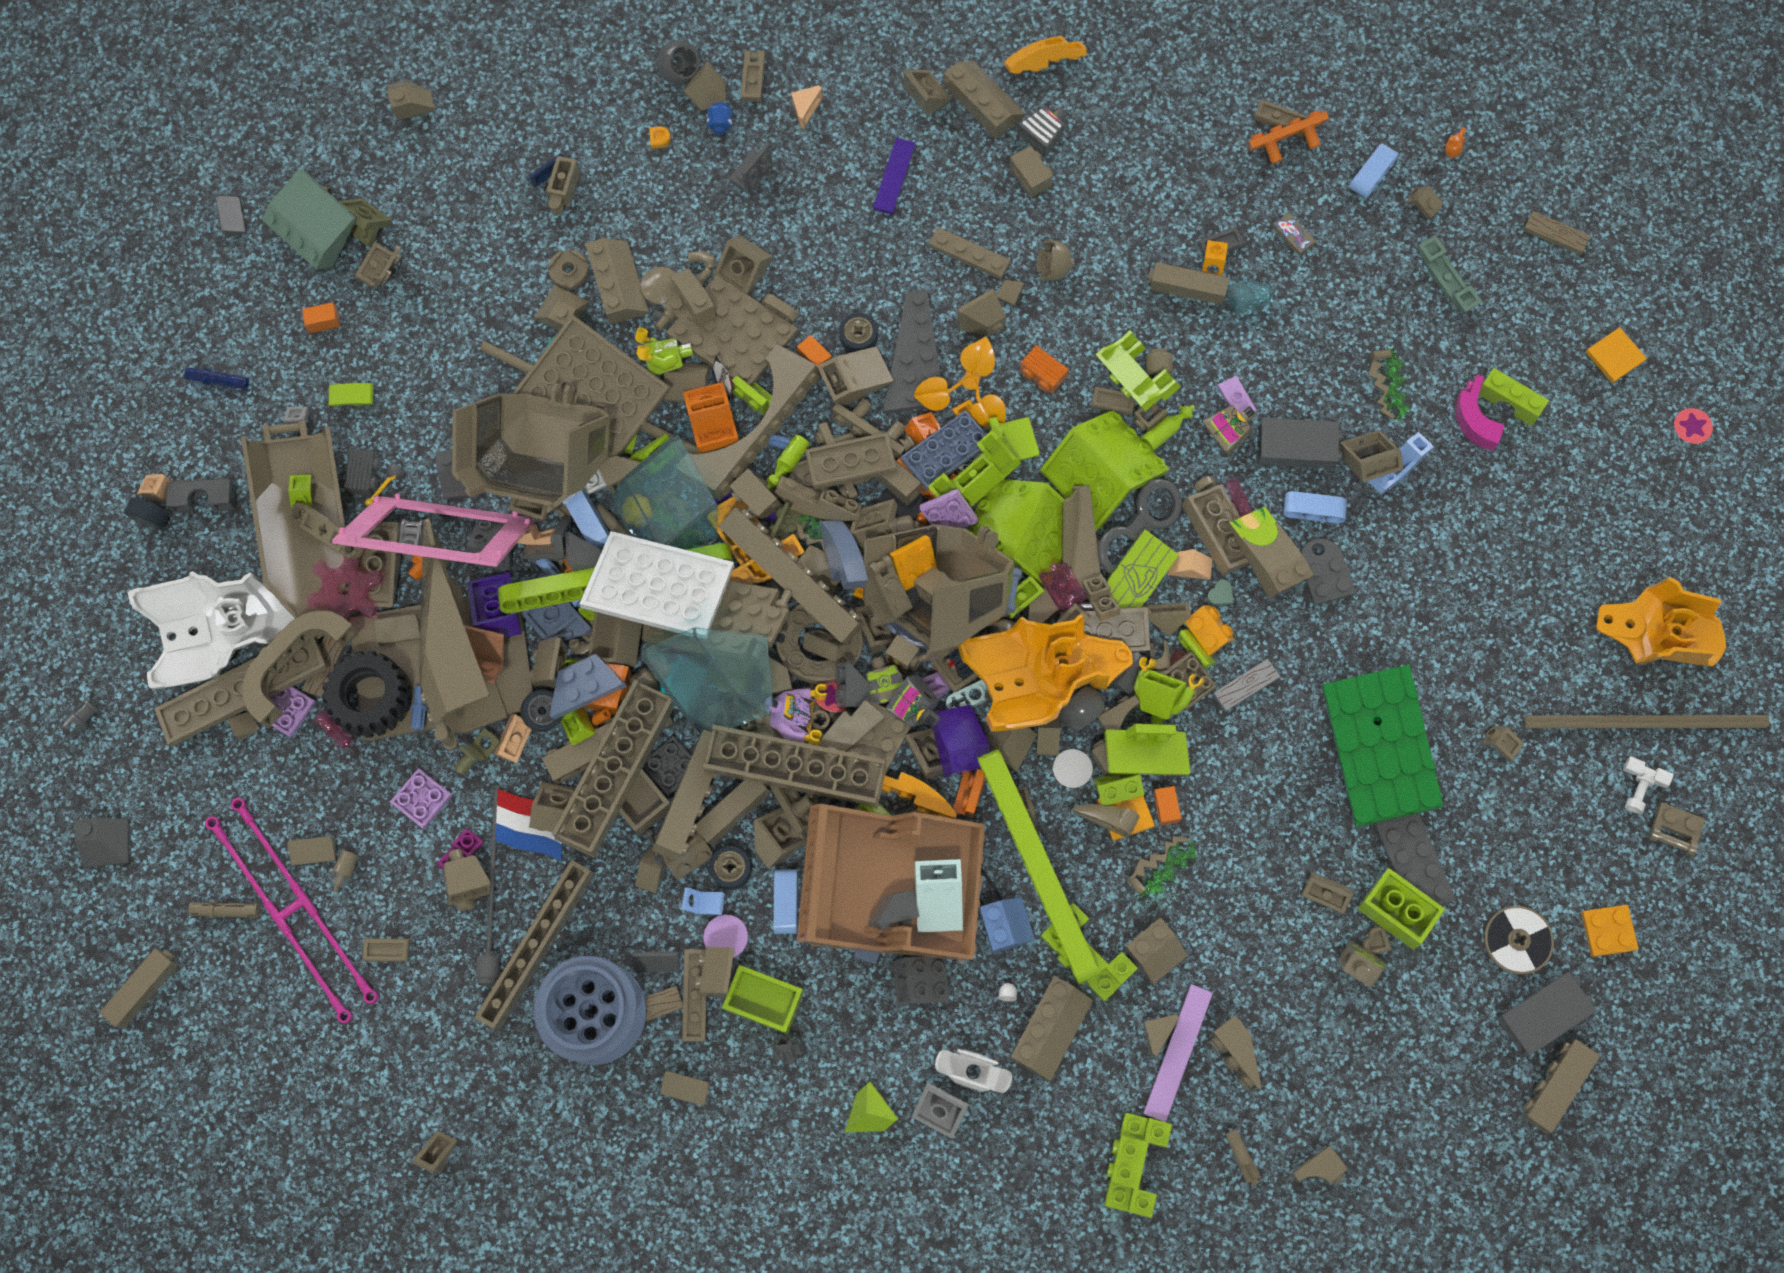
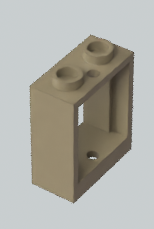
(1375, 466)

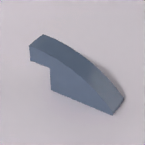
(843, 555)

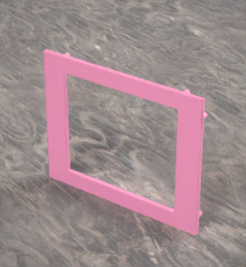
(491, 555)

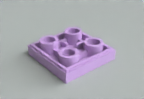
(949, 510)
(295, 708)
(421, 798)

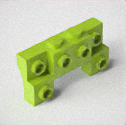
(1125, 370)
(982, 473)
(1111, 974)
(1128, 1164)

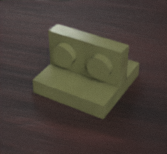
(368, 220)

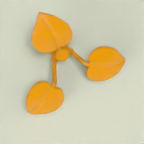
(978, 361)

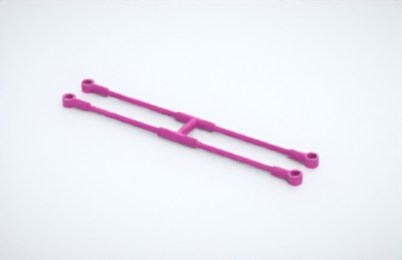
(279, 917)

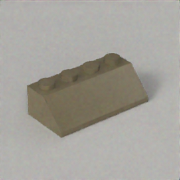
(982, 97)
(617, 279)
(1051, 1028)

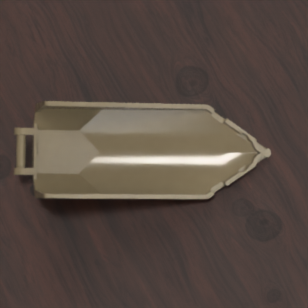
(284, 547)
(447, 664)

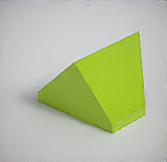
(869, 1112)

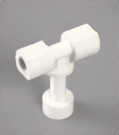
(1645, 777)

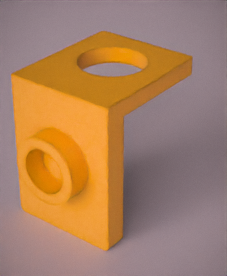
(1215, 255)

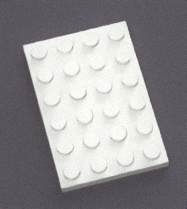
(656, 584)

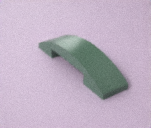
(1446, 276)

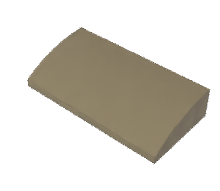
(1210, 515)

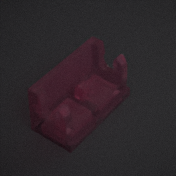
(1062, 586)

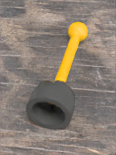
(393, 473)

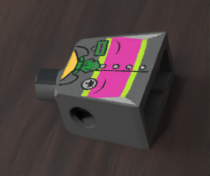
(914, 703)

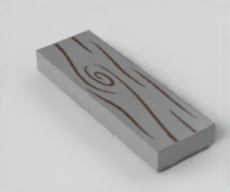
(1246, 685)

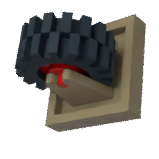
(954, 671)

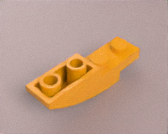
(1036, 55)
(926, 798)

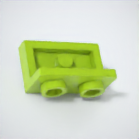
(755, 396)

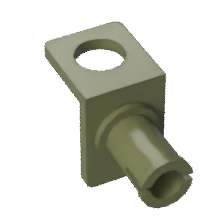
(476, 752)

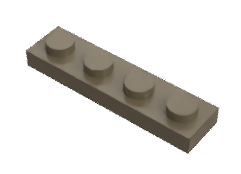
(969, 253)
(693, 1004)

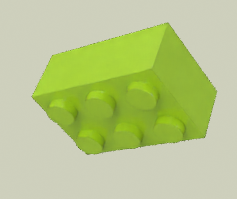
(763, 999)

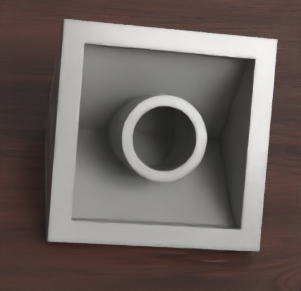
(940, 1110)

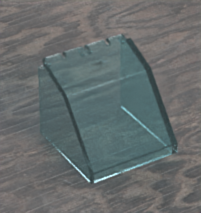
(667, 500)
(714, 675)

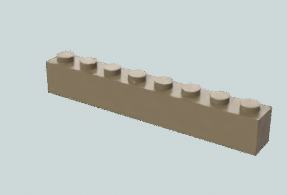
(791, 575)
(535, 946)

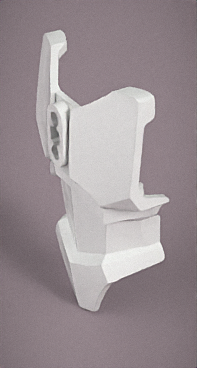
(226, 619)

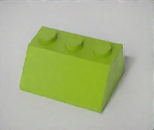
(1401, 909)

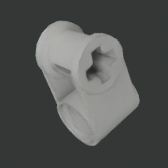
(411, 534)

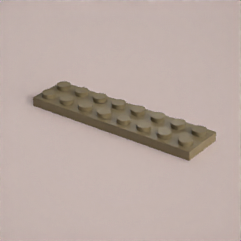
(223, 695)

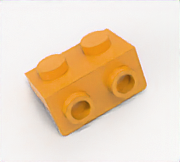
(1209, 629)

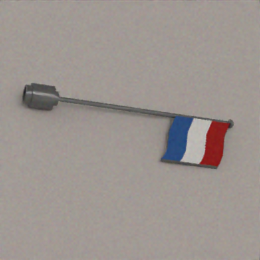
(511, 828)

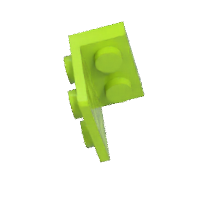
(1017, 437)

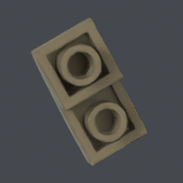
(1100, 597)

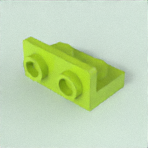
(1118, 787)

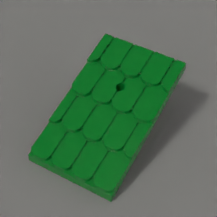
(1382, 746)

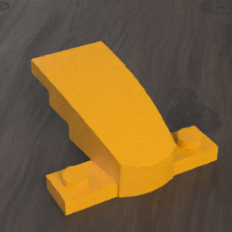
(749, 571)

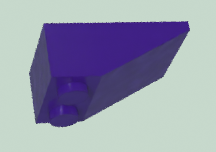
(485, 606)
(959, 740)

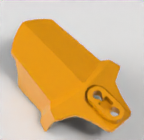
(1667, 625)

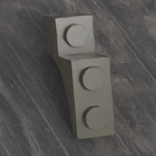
(1112, 720)

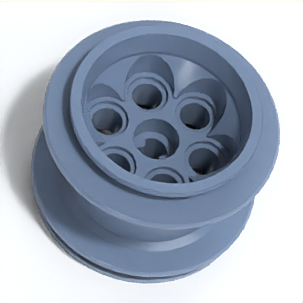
(571, 979)

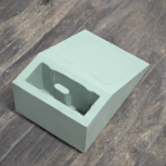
(938, 895)

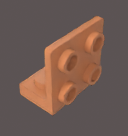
(488, 651)

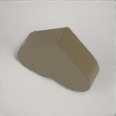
(1377, 941)

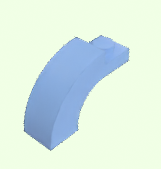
(1412, 453)

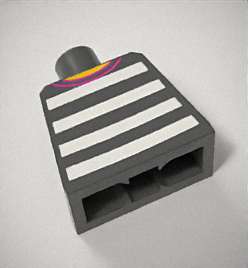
(1043, 129)

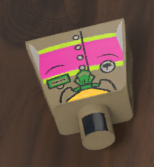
(1230, 427)

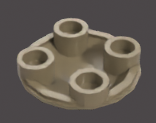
(657, 285)

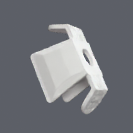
(990, 1078)

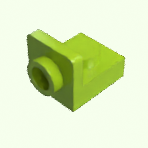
(300, 489)

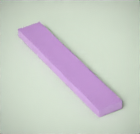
(1177, 1053)

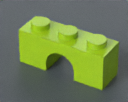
(1525, 401)

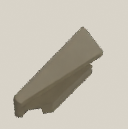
(1079, 535)
(851, 728)

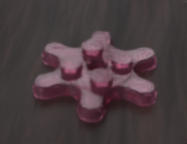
(359, 584)

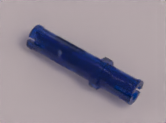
(208, 377)

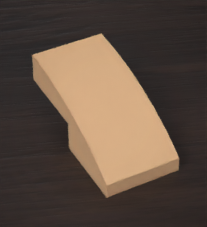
(536, 537)

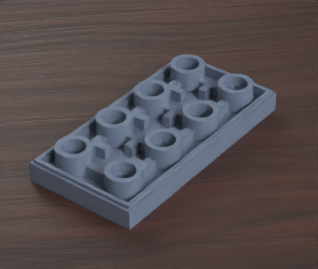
(944, 450)

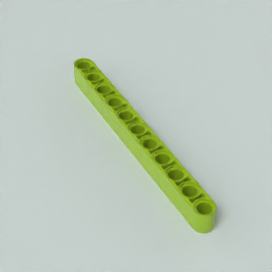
(569, 586)
(1038, 866)

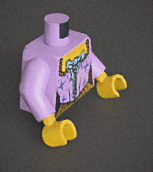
(794, 712)

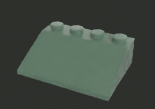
(310, 220)

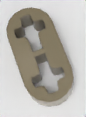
(780, 308)

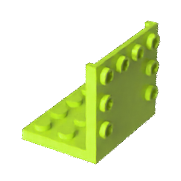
(1106, 458)
(1027, 524)

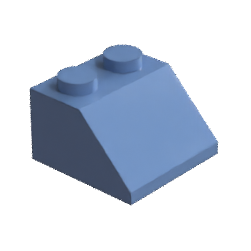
(1006, 924)

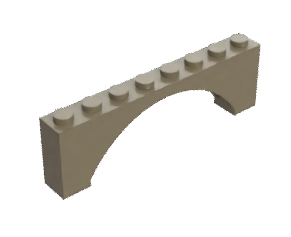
(791, 382)

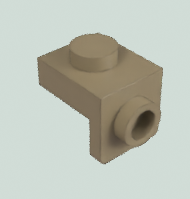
(1425, 200)

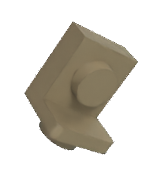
(1503, 741)

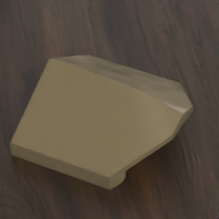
(706, 88)

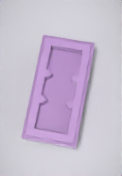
(1234, 394)

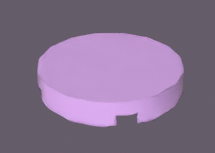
(726, 932)

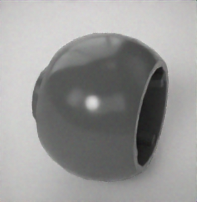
(689, 61)
(1082, 708)

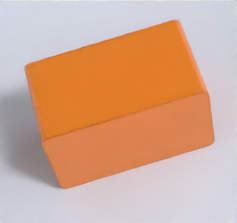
(321, 317)
(813, 351)
(1167, 805)

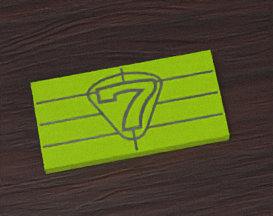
(1140, 570)

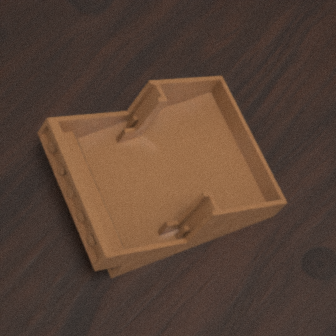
(866, 855)

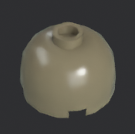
(1054, 261)

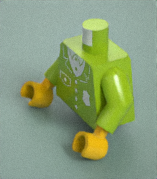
(661, 355)
(1162, 694)

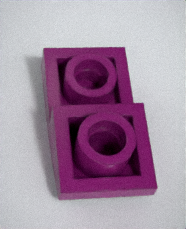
(467, 842)

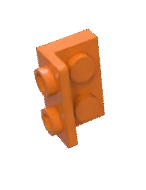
(921, 427)
(969, 793)

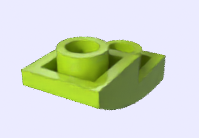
(351, 394)

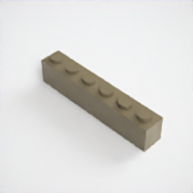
(574, 759)
(686, 803)

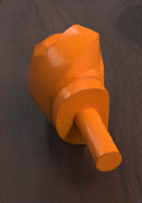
(1455, 144)

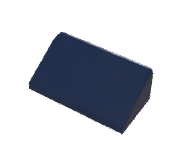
(542, 172)

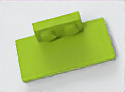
(1147, 750)

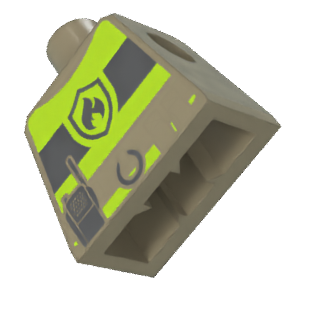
(883, 682)
(1362, 964)

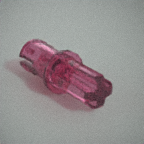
(1239, 497)
(332, 729)

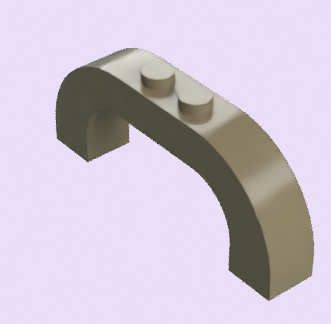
(280, 651)

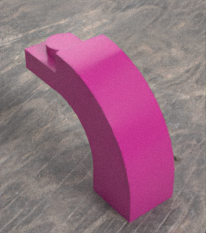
(1471, 420)

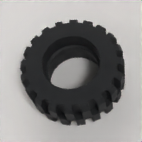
(346, 677)

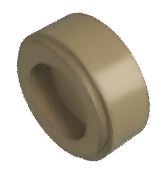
(1204, 484)

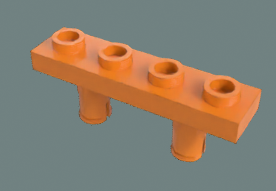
(1295, 126)

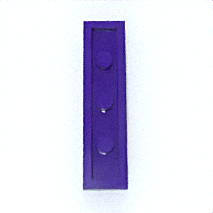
(894, 176)

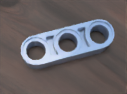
(1373, 170)
(1315, 507)
(588, 519)
(785, 901)

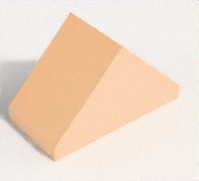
(805, 103)
(154, 487)
(1191, 565)

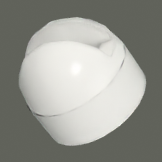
(1008, 992)

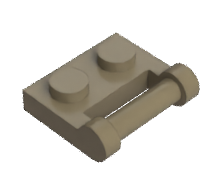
(1679, 823)

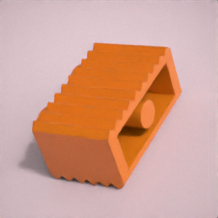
(1043, 369)

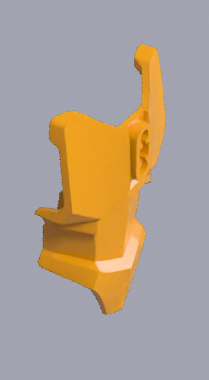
(1047, 665)

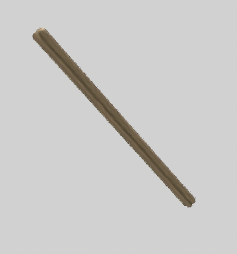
(1646, 721)

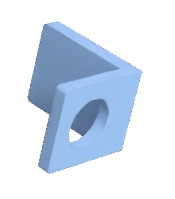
(704, 902)

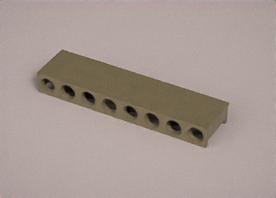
(795, 766)
(613, 769)

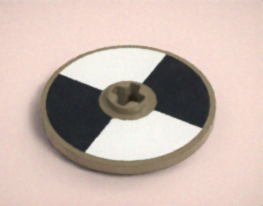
(1513, 957)

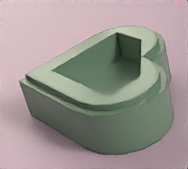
(1221, 594)

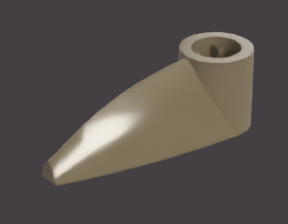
(819, 713)
(1114, 819)

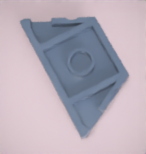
(557, 621)
(582, 685)

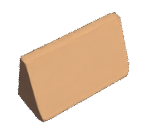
(513, 739)

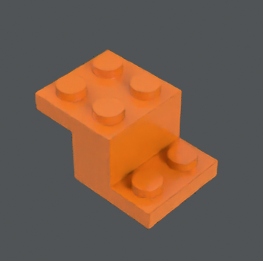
(710, 417)

